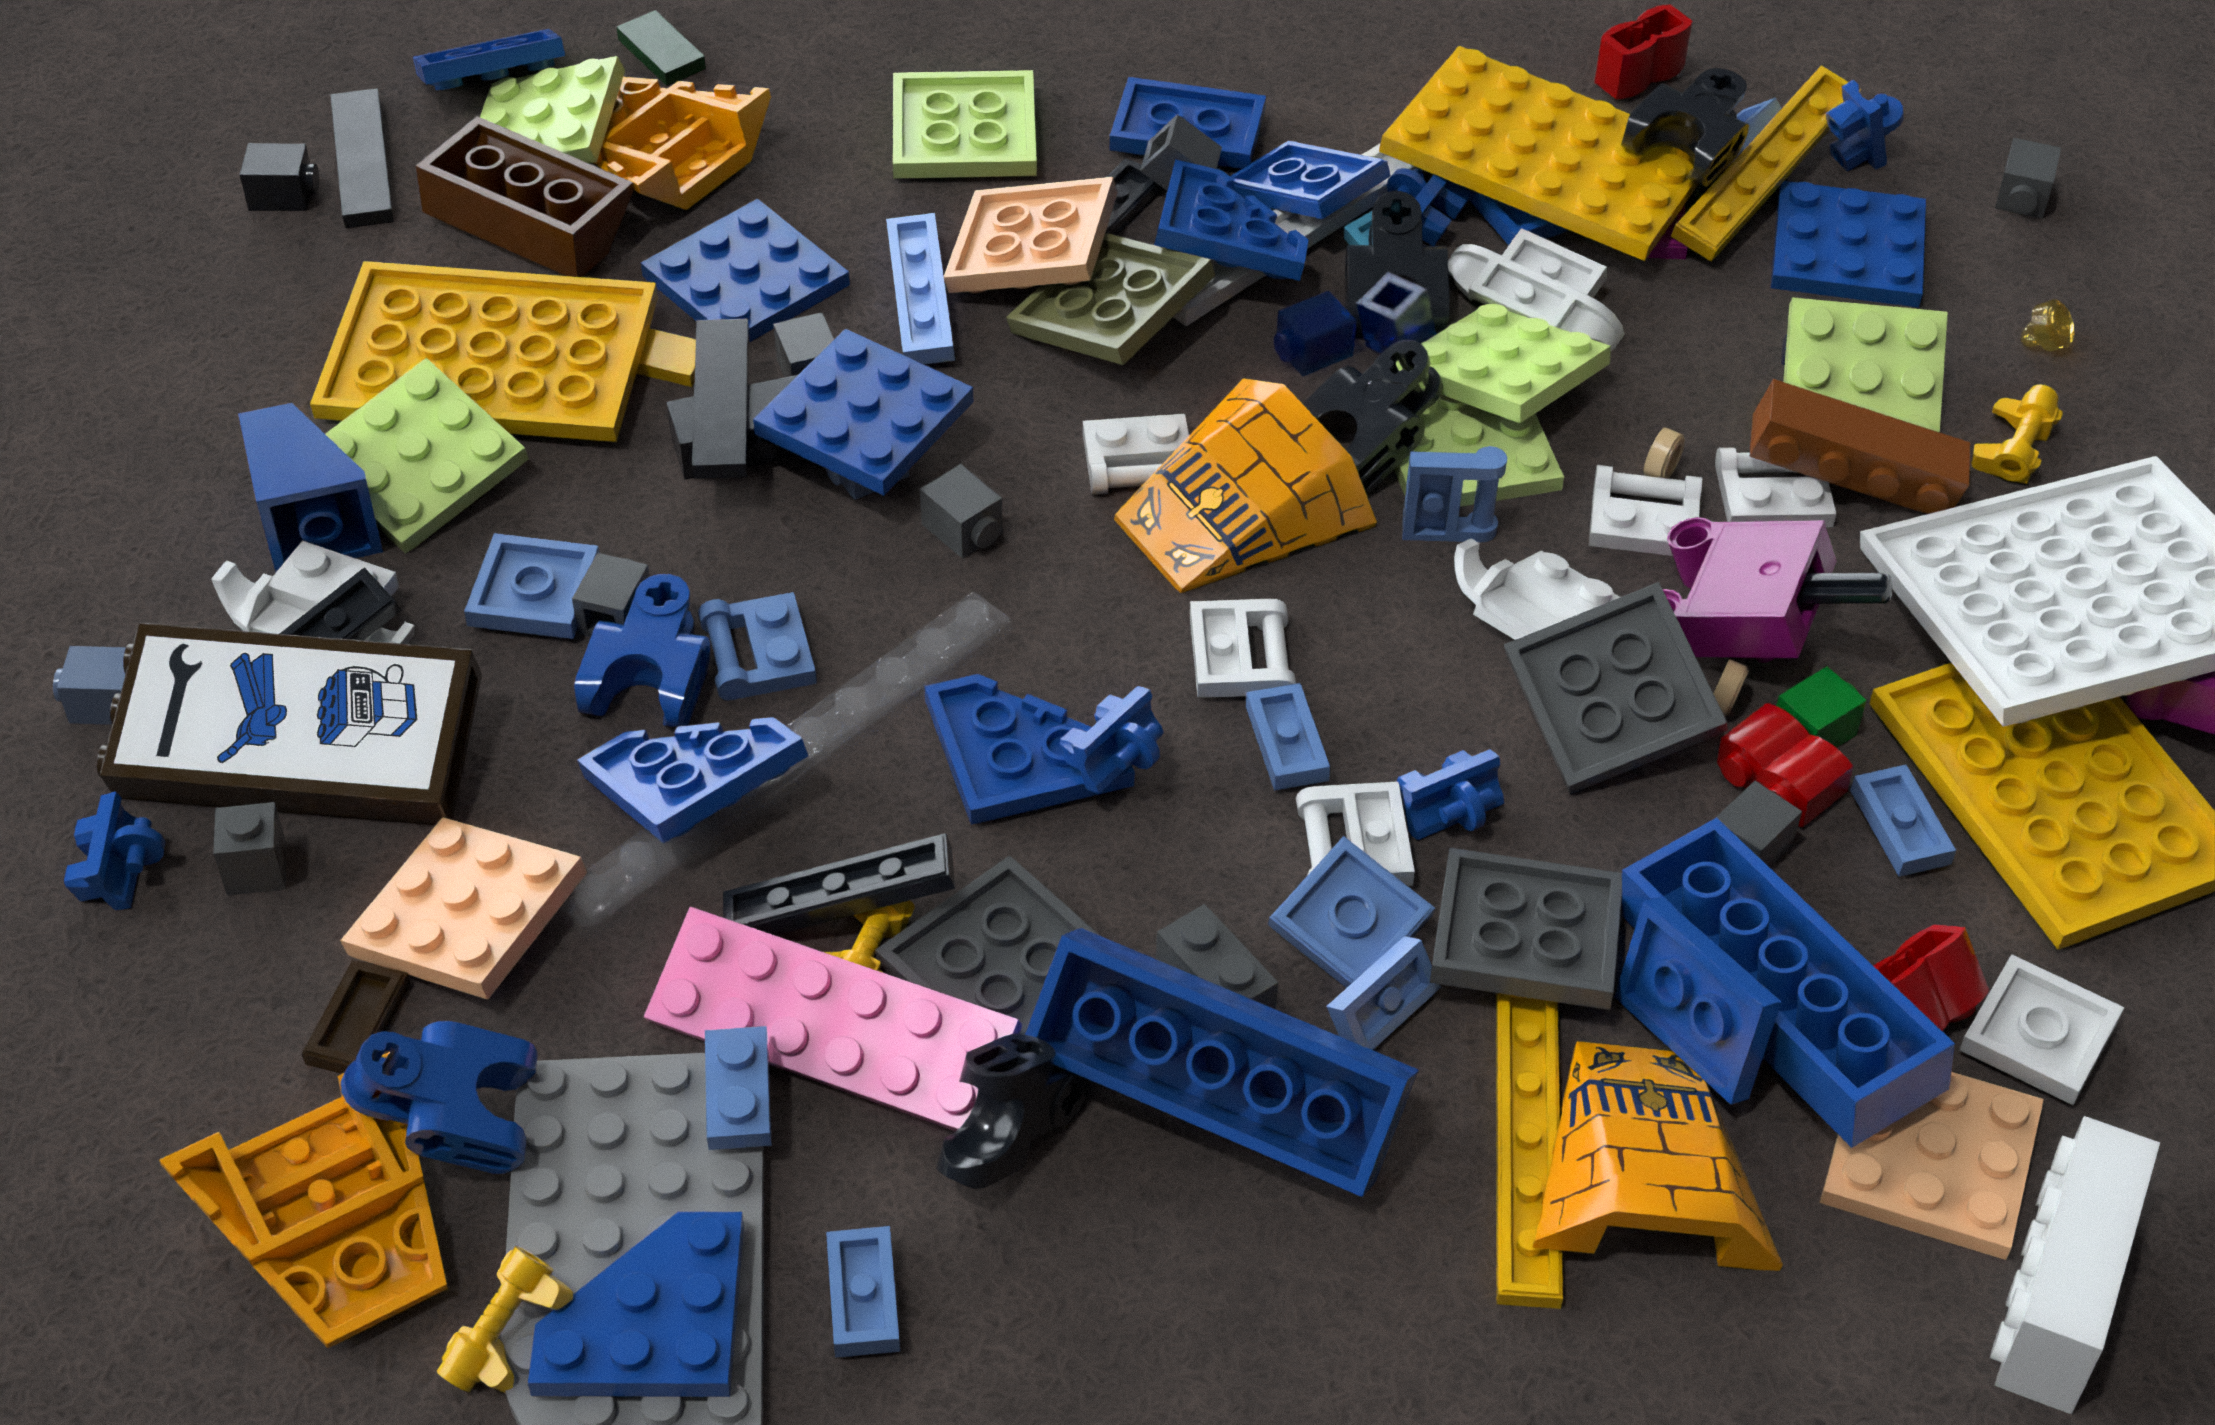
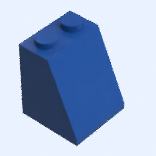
(306, 486)

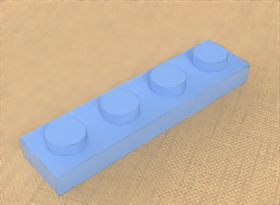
(920, 289)

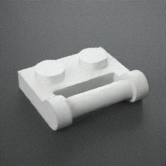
(1130, 449)
(1771, 496)
(1636, 523)
(1223, 646)
(1371, 819)

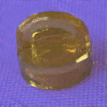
(2049, 327)

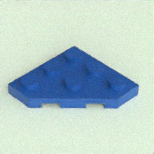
(1217, 223)
(1006, 749)
(689, 776)
(651, 1319)

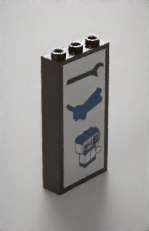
(291, 723)

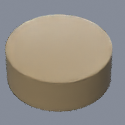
(1664, 454)
(1730, 685)

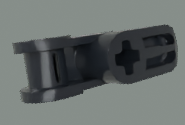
(1694, 121)
(1398, 249)
(1379, 408)
(1015, 1103)

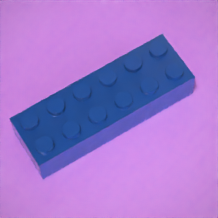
(1841, 1027)
(1221, 1060)

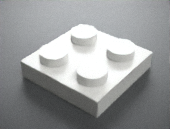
(2042, 1029)

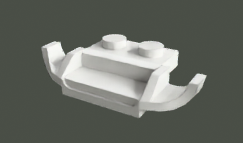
(1538, 282)
(296, 588)
(1527, 593)

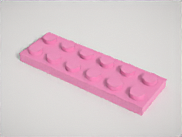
(827, 1017)

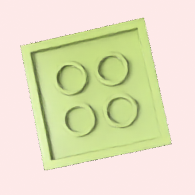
(559, 106)
(964, 124)
(1869, 356)
(1511, 361)
(1466, 429)
(425, 453)

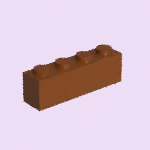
(1859, 449)

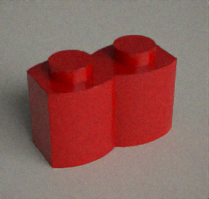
(1643, 51)
(1786, 760)
(1938, 973)

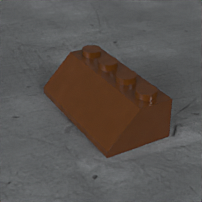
(524, 196)

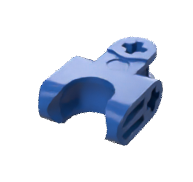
(650, 650)
(435, 1093)

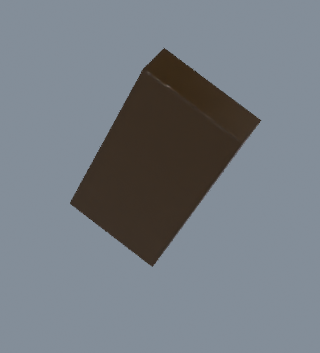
(358, 1009)

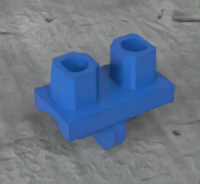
(1862, 127)
(1438, 192)
(1121, 737)
(1452, 795)
(115, 852)

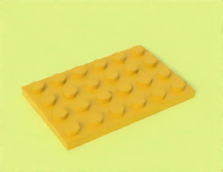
(1541, 152)
(522, 345)
(2065, 807)

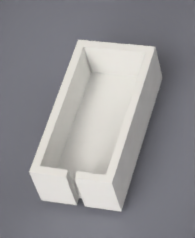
(2073, 1264)

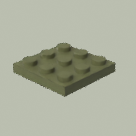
(1122, 305)

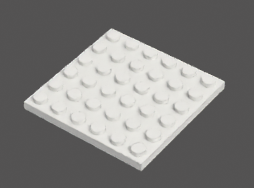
(2062, 588)

